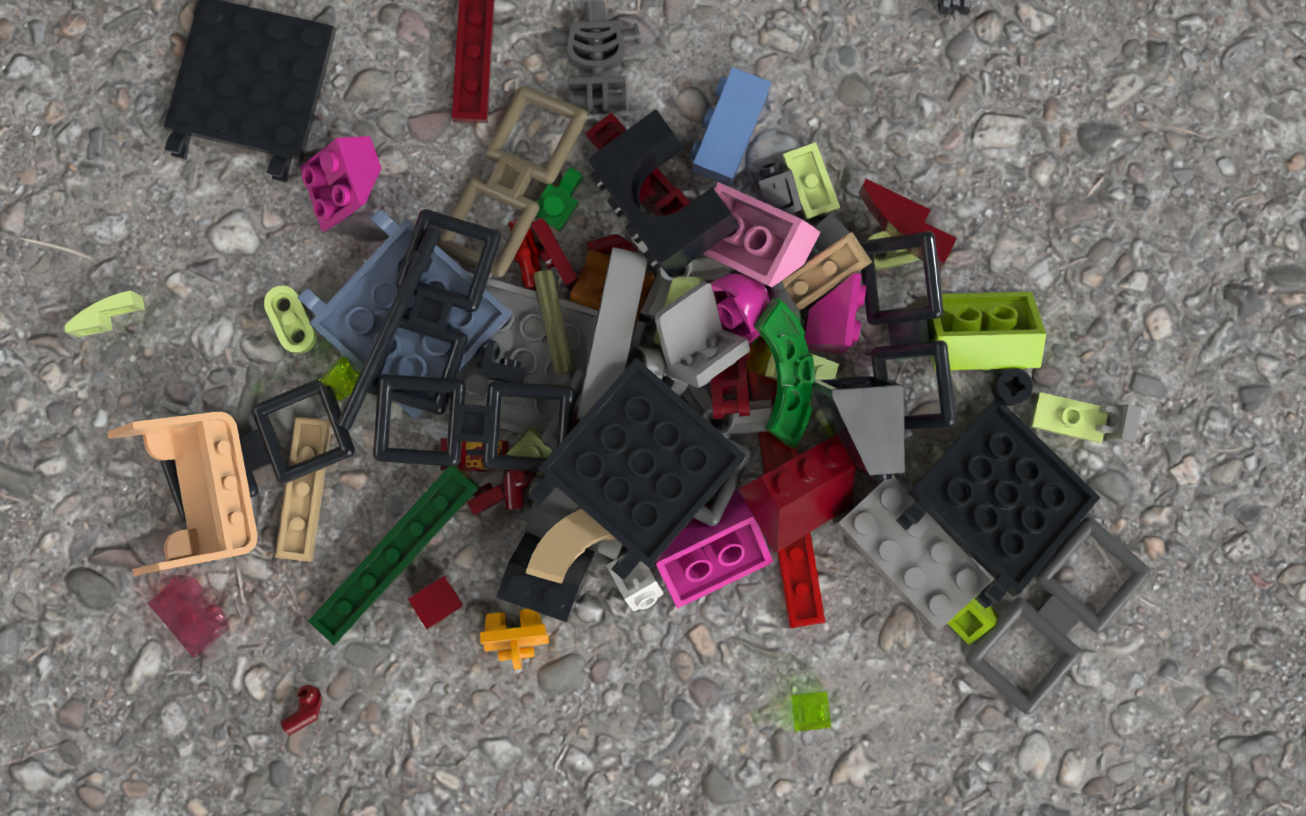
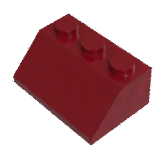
(802, 493)

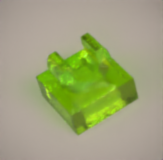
(810, 711)

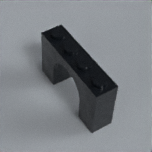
(671, 238)

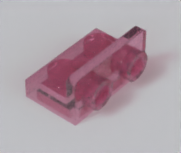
(189, 614)

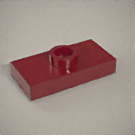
(553, 254)

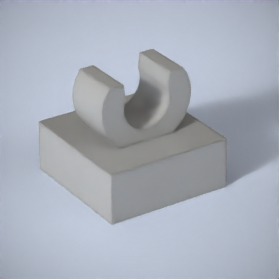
(1122, 423)

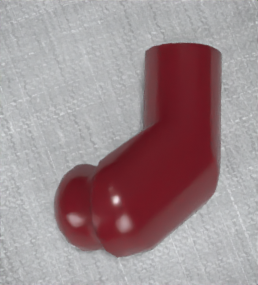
(307, 712)

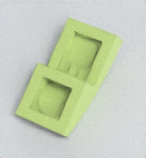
(98, 316)

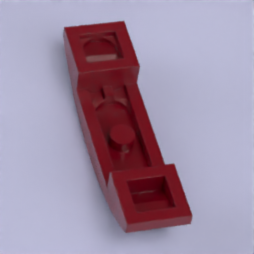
(657, 193)

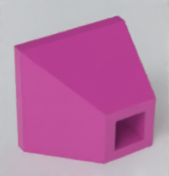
(340, 178)
(831, 322)

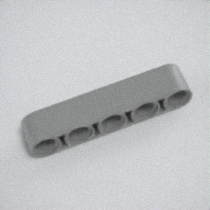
(613, 325)

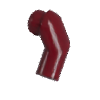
(605, 244)
(514, 485)

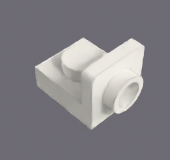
(639, 588)

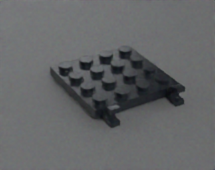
(249, 82)
(640, 465)
(1002, 499)

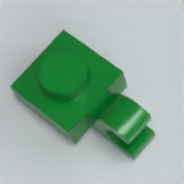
(557, 203)

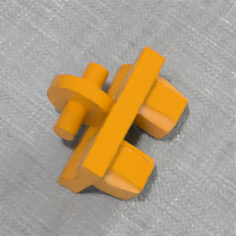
(499, 637)

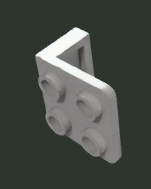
(694, 338)

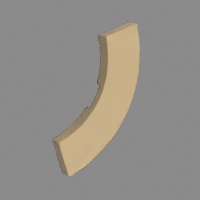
(564, 544)

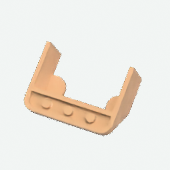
(210, 485)

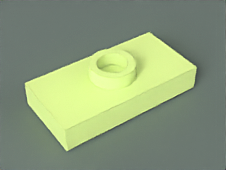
(1067, 417)

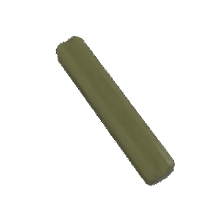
(553, 322)

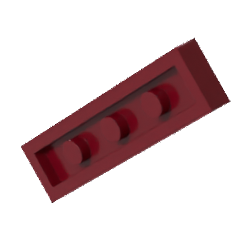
(473, 61)

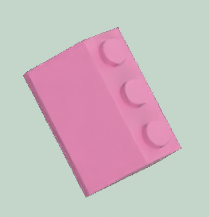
(768, 241)

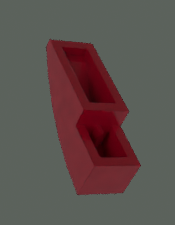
(903, 216)

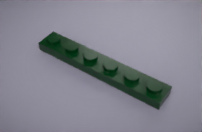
(393, 554)

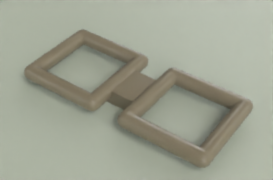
(513, 176)

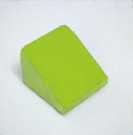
(973, 621)

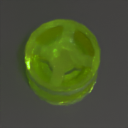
(340, 378)

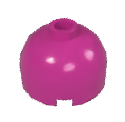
(740, 303)

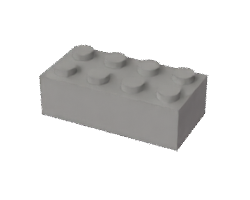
(917, 562)

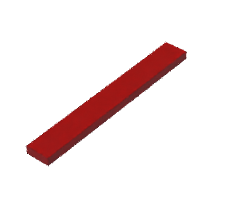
(798, 559)

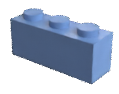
(729, 126)

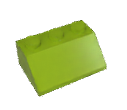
(990, 330)

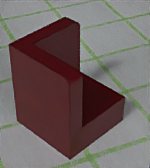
(435, 602)

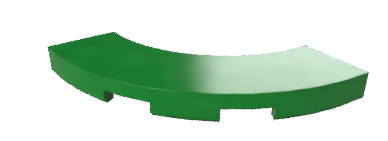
(794, 372)

